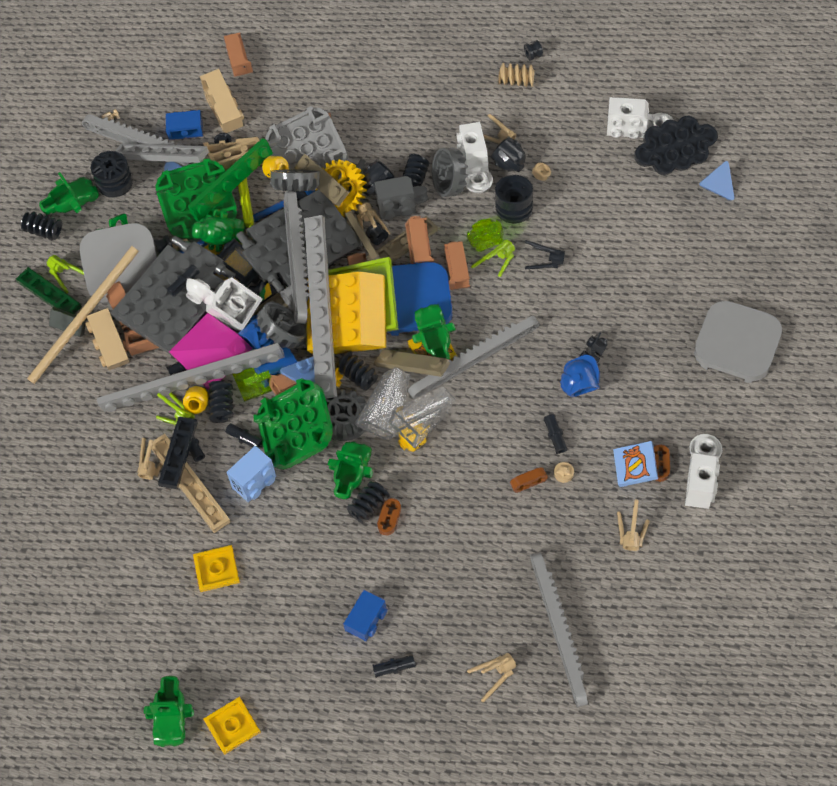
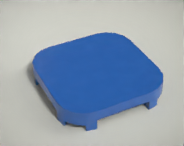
(417, 288)

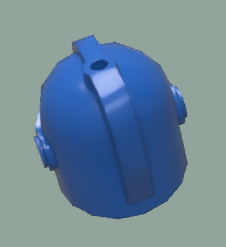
(254, 336)
(580, 376)

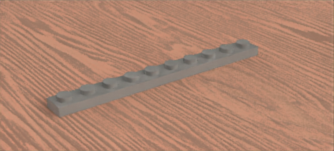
(320, 305)
(191, 377)

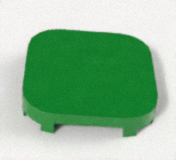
(183, 185)
(294, 424)

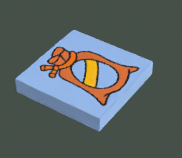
(635, 464)

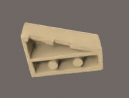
(221, 101)
(228, 153)
(107, 339)

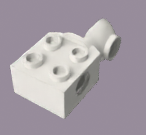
(631, 117)
(474, 149)
(229, 302)
(703, 471)

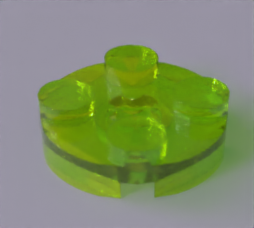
(493, 237)

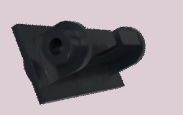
(595, 345)

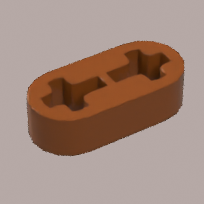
(665, 462)
(528, 479)
(393, 518)

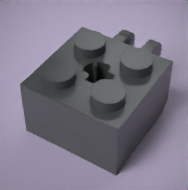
(398, 197)

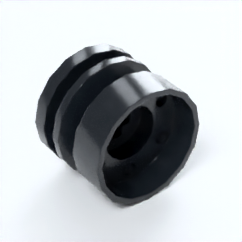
(111, 174)
(514, 199)

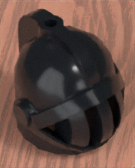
(509, 155)
(375, 172)

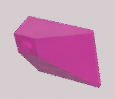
(208, 343)

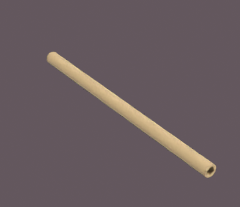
(82, 315)

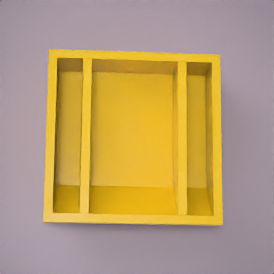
(356, 312)

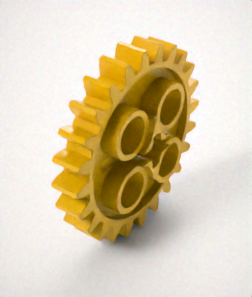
(348, 171)

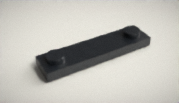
(177, 452)

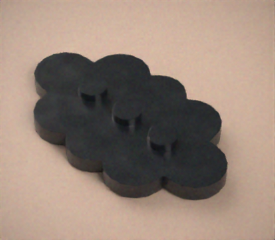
(675, 145)

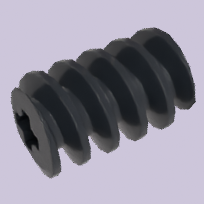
(416, 169)
(41, 225)
(356, 371)
(220, 401)
(367, 500)

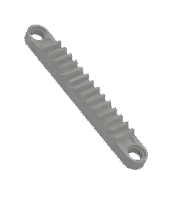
(122, 133)
(296, 256)
(475, 355)
(560, 629)

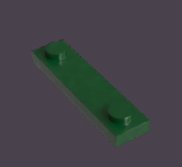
(47, 291)

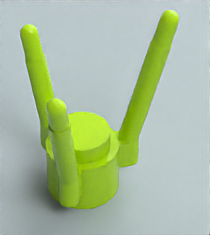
(503, 250)
(58, 265)
(181, 412)

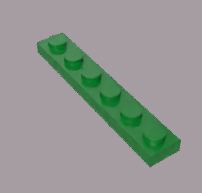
(230, 179)

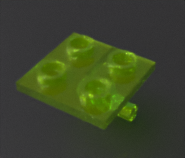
(250, 383)

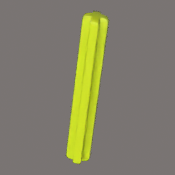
(246, 203)

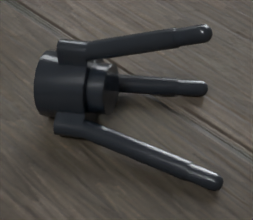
(556, 256)

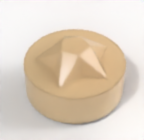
(541, 171)
(564, 472)

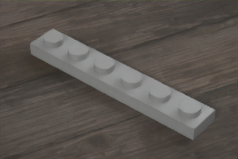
(165, 153)

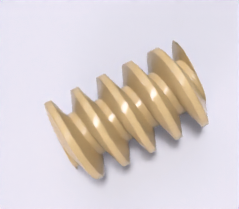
(516, 74)

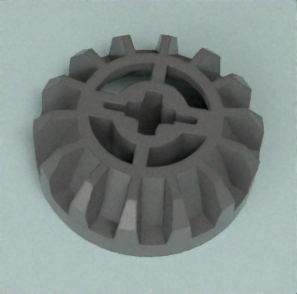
(449, 172)
(294, 179)
(280, 326)
(344, 425)

